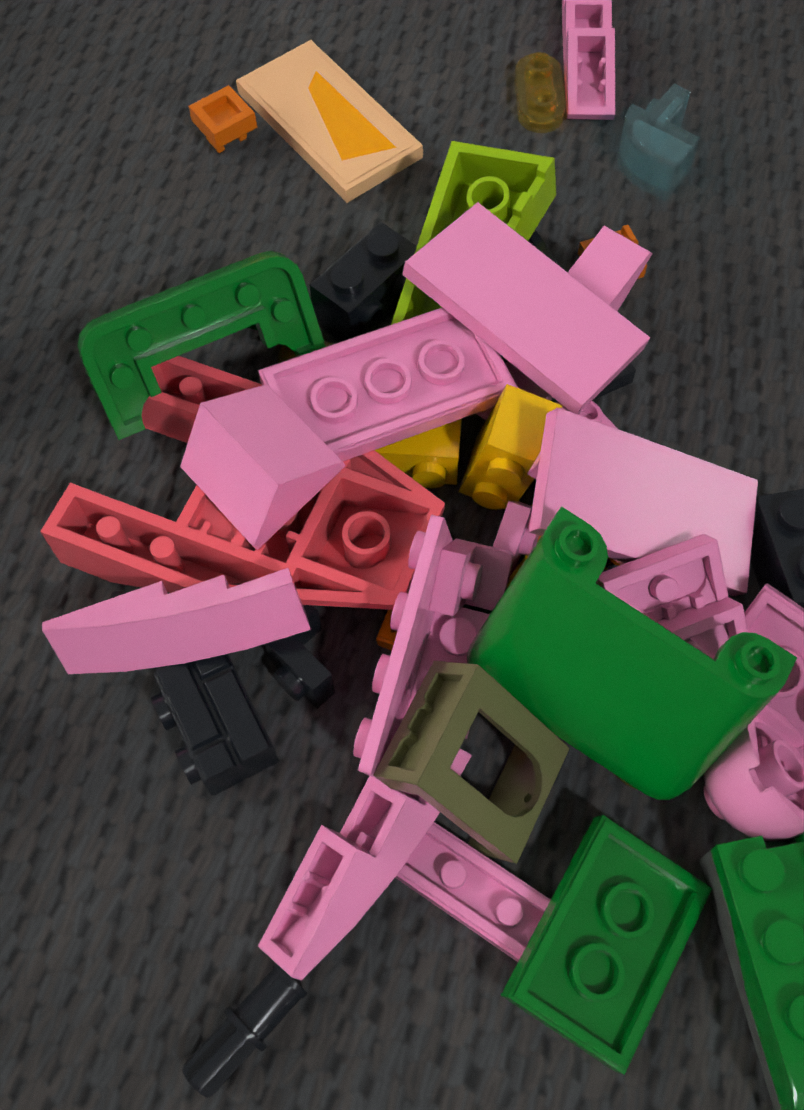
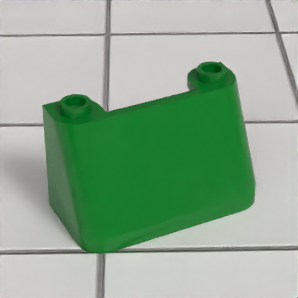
(254, 293)
(615, 676)

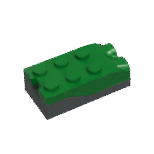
(761, 922)

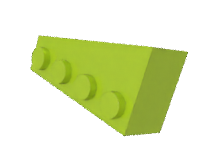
(505, 182)

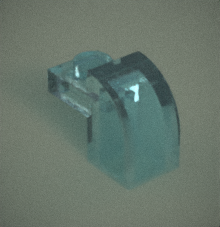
(654, 147)

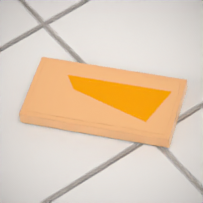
(329, 120)

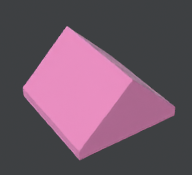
(256, 460)

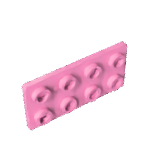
(419, 641)

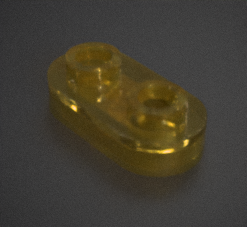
(539, 93)

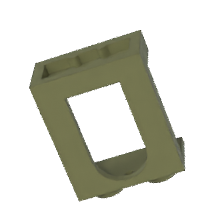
(431, 737)

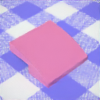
(682, 592)

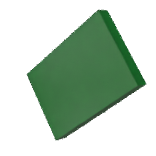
(607, 944)

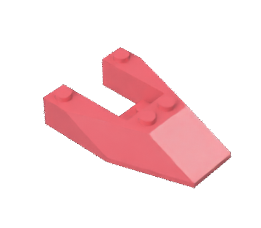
(340, 547)

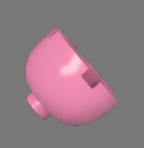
(760, 780)

